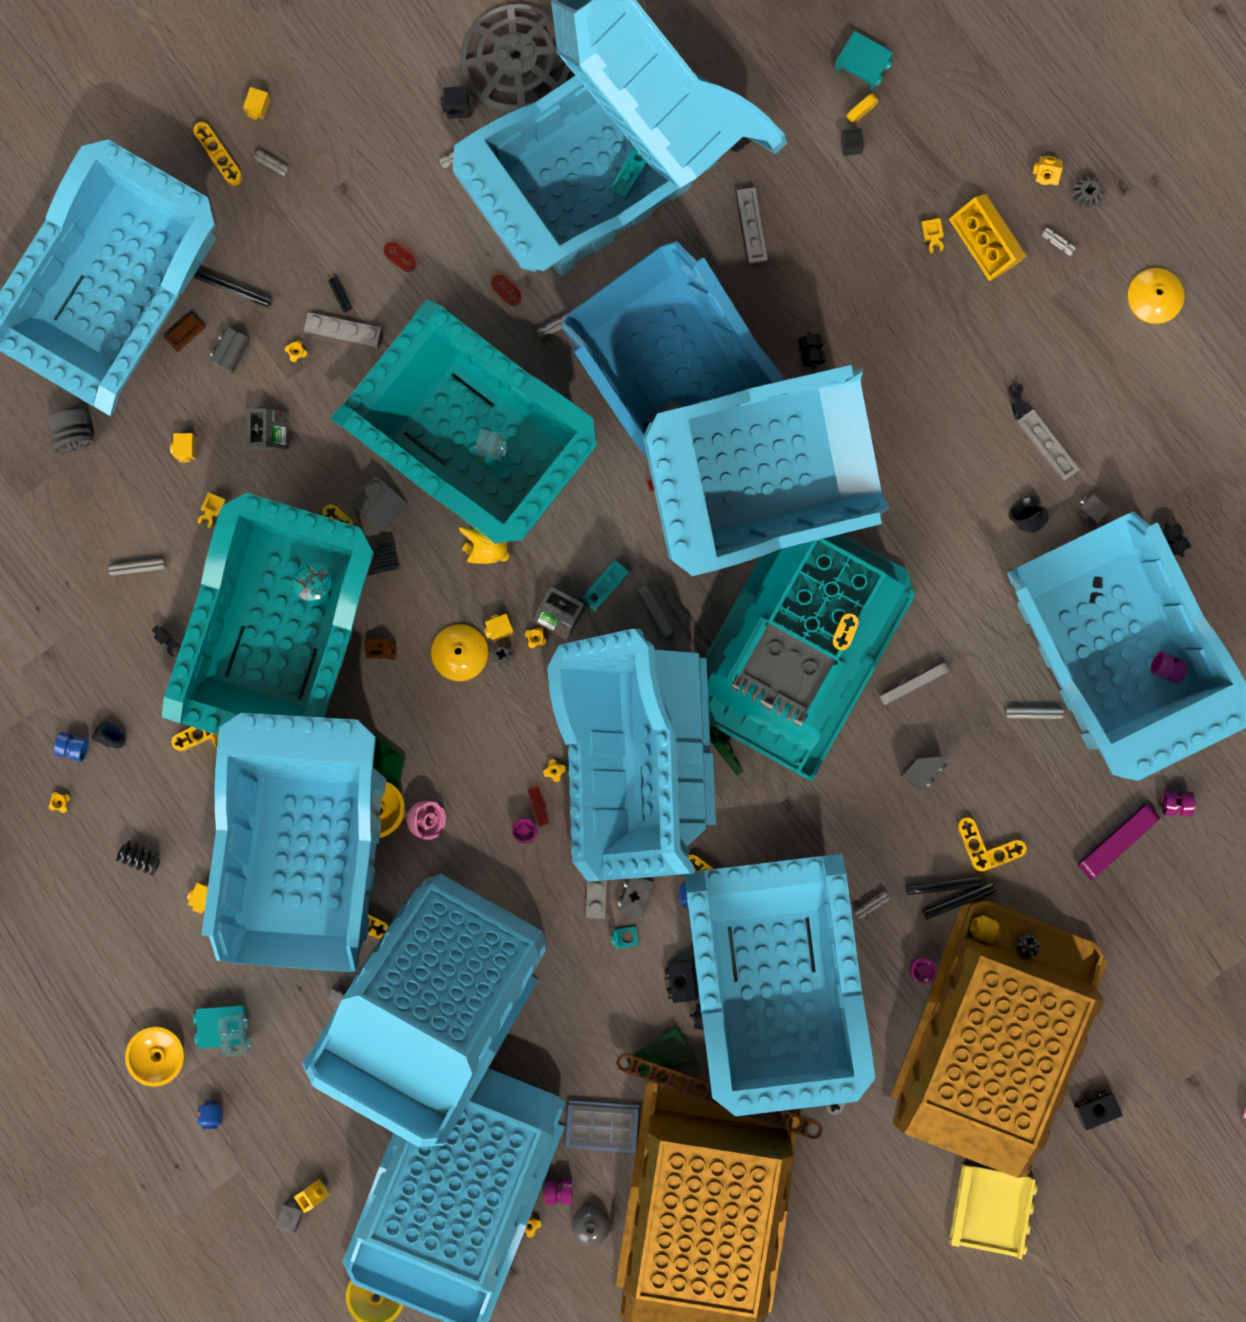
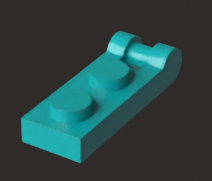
(628, 175)
(605, 585)

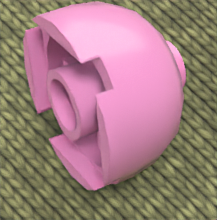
(426, 819)

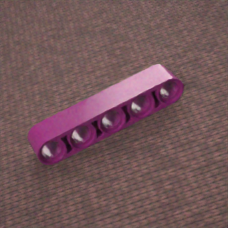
(1119, 841)

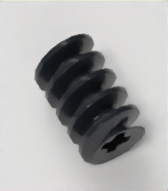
(139, 858)

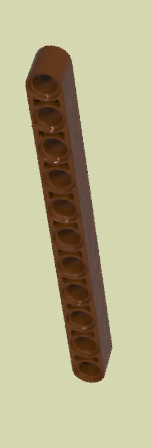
(692, 1081)

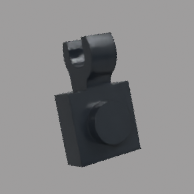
(1018, 406)
(163, 637)

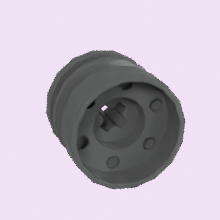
(70, 431)

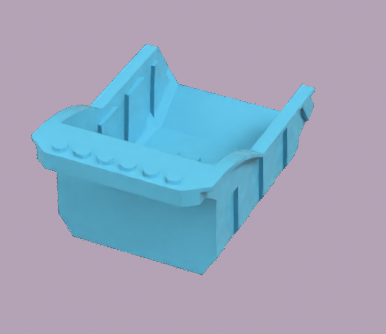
(650, 91)
(548, 178)
(764, 470)
(1107, 647)
(293, 842)
(428, 1011)
(454, 1213)

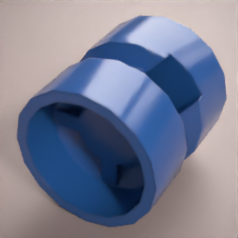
(67, 746)

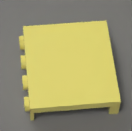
(992, 1211)

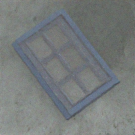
(602, 1126)

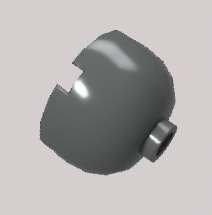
(590, 1225)

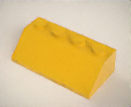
(987, 237)

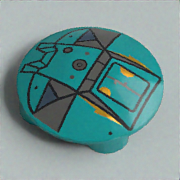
(311, 581)

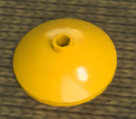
(1147, 303)
(461, 666)
(392, 810)
(142, 1061)
(366, 1310)

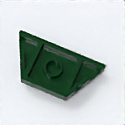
(724, 750)
(388, 762)

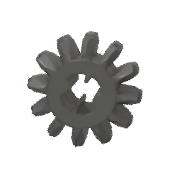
(1093, 187)

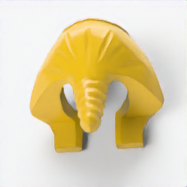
(483, 550)

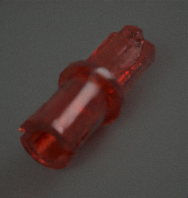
(538, 806)

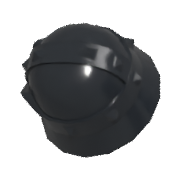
(1028, 514)

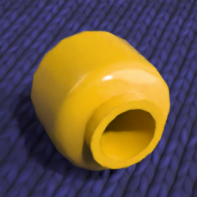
(985, 929)

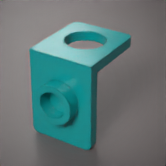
(616, 938)

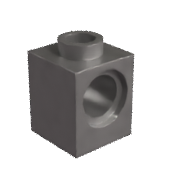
(1093, 509)
(289, 1217)

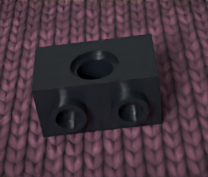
(455, 102)
(684, 993)
(1109, 1111)

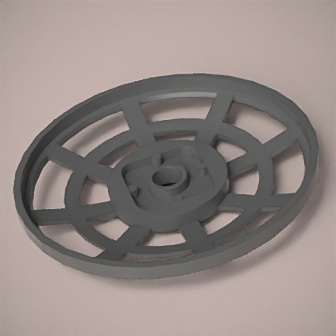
(505, 64)

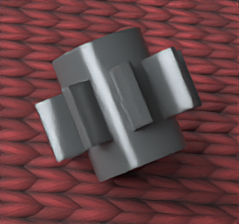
(504, 659)
(1027, 946)

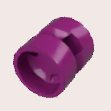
(1168, 666)
(1185, 803)
(524, 831)
(922, 970)
(558, 1191)

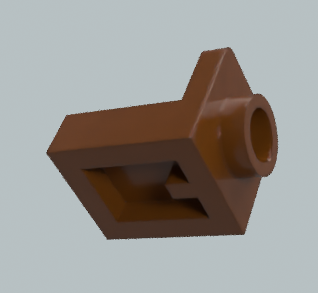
(380, 649)

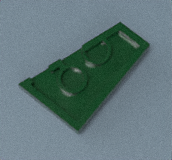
(666, 1050)

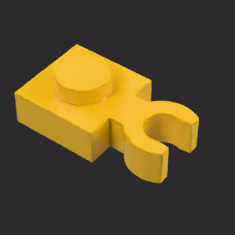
(932, 232)
(211, 507)

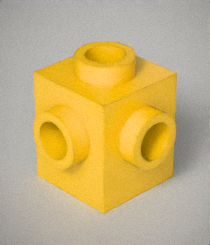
(1048, 170)

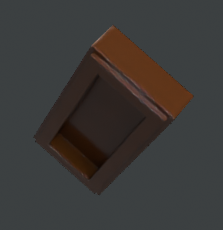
(184, 332)

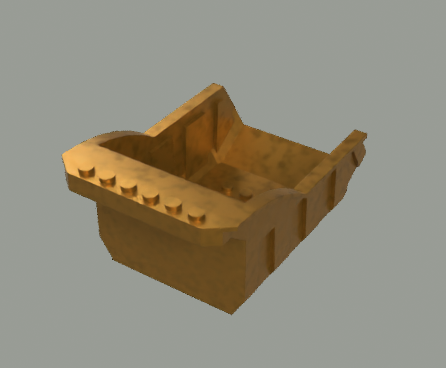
(999, 1039)
(704, 1211)

